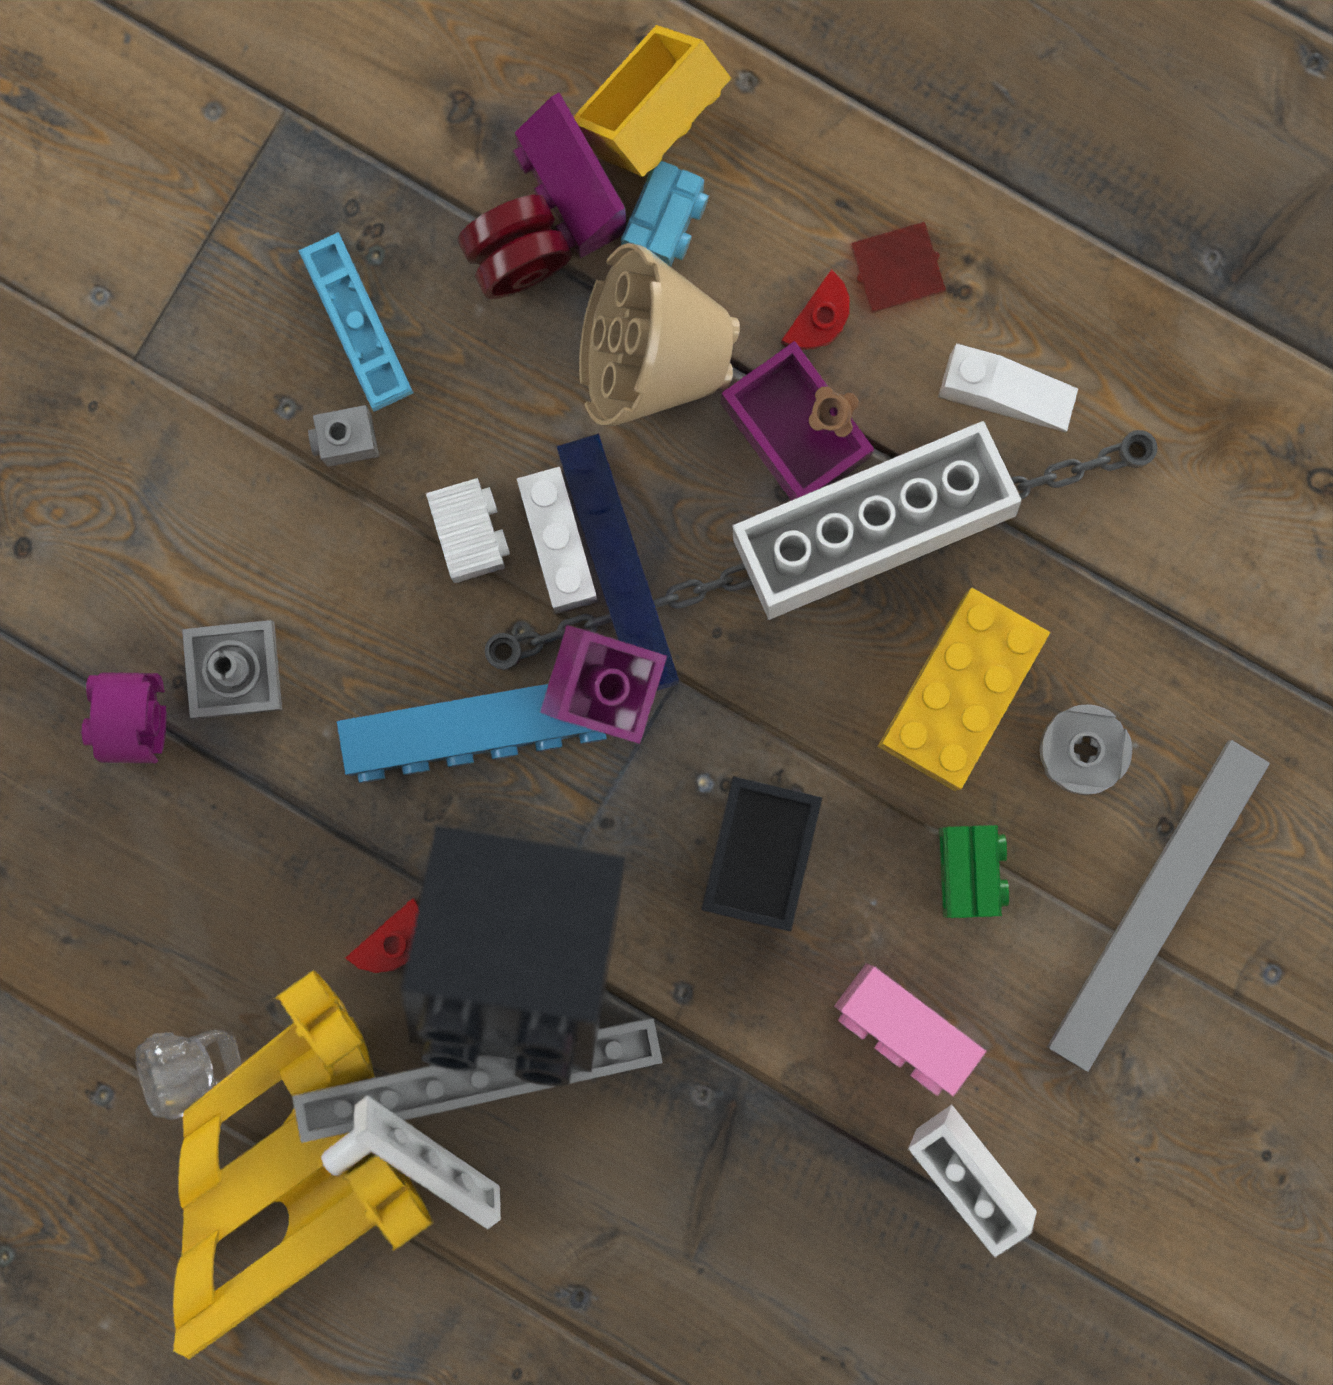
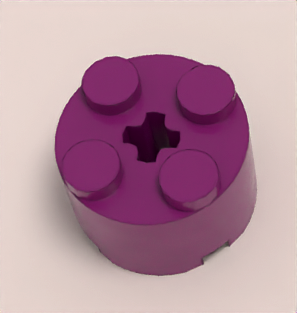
(125, 717)

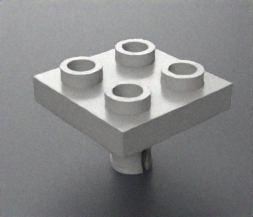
(232, 669)

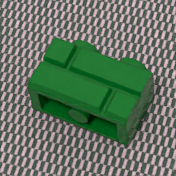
(972, 871)

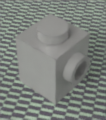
(343, 436)

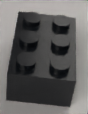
(761, 853)

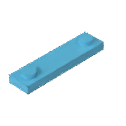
(356, 322)

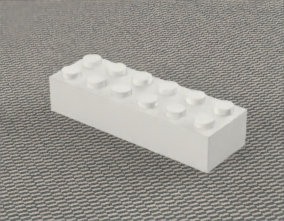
(876, 520)

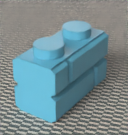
(665, 210)

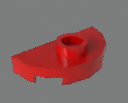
(822, 316)
(389, 944)

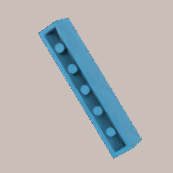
(453, 733)

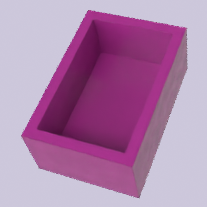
(773, 415)

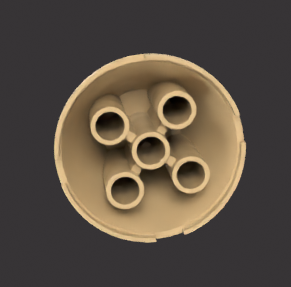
(651, 340)

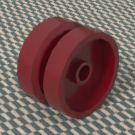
(514, 246)

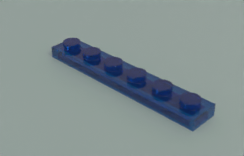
(614, 550)

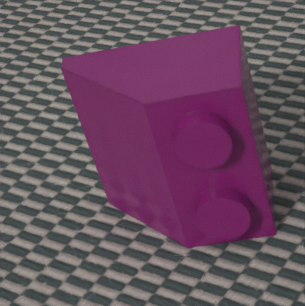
(603, 684)

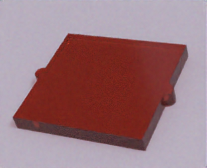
(898, 267)

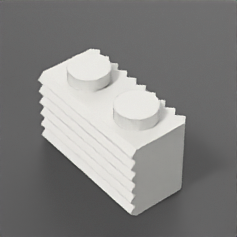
(467, 530)

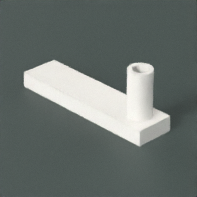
(417, 1157)

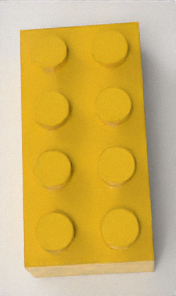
(963, 689)

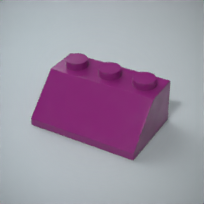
(570, 177)

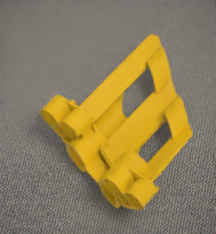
(323, 1209)

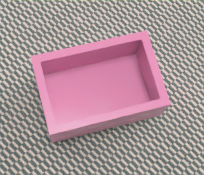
(908, 1031)

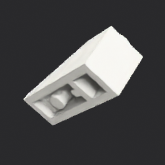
(1007, 388)

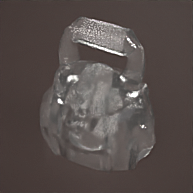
(179, 1069)

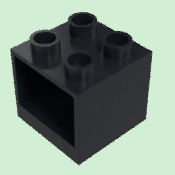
(511, 954)

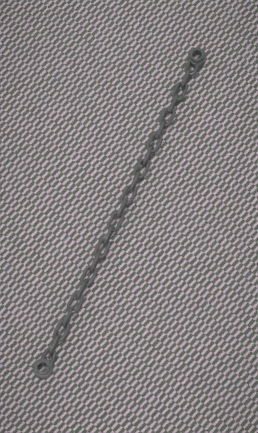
(1138, 437)

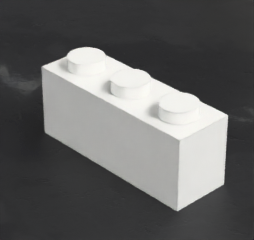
(557, 540)
(973, 1181)

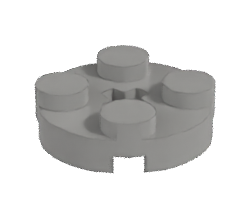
(1105, 733)

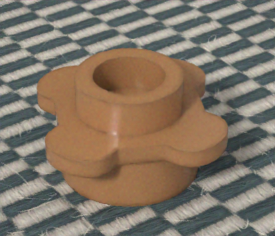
(821, 414)

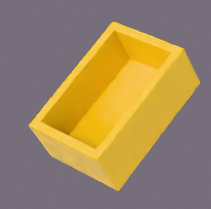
(651, 99)

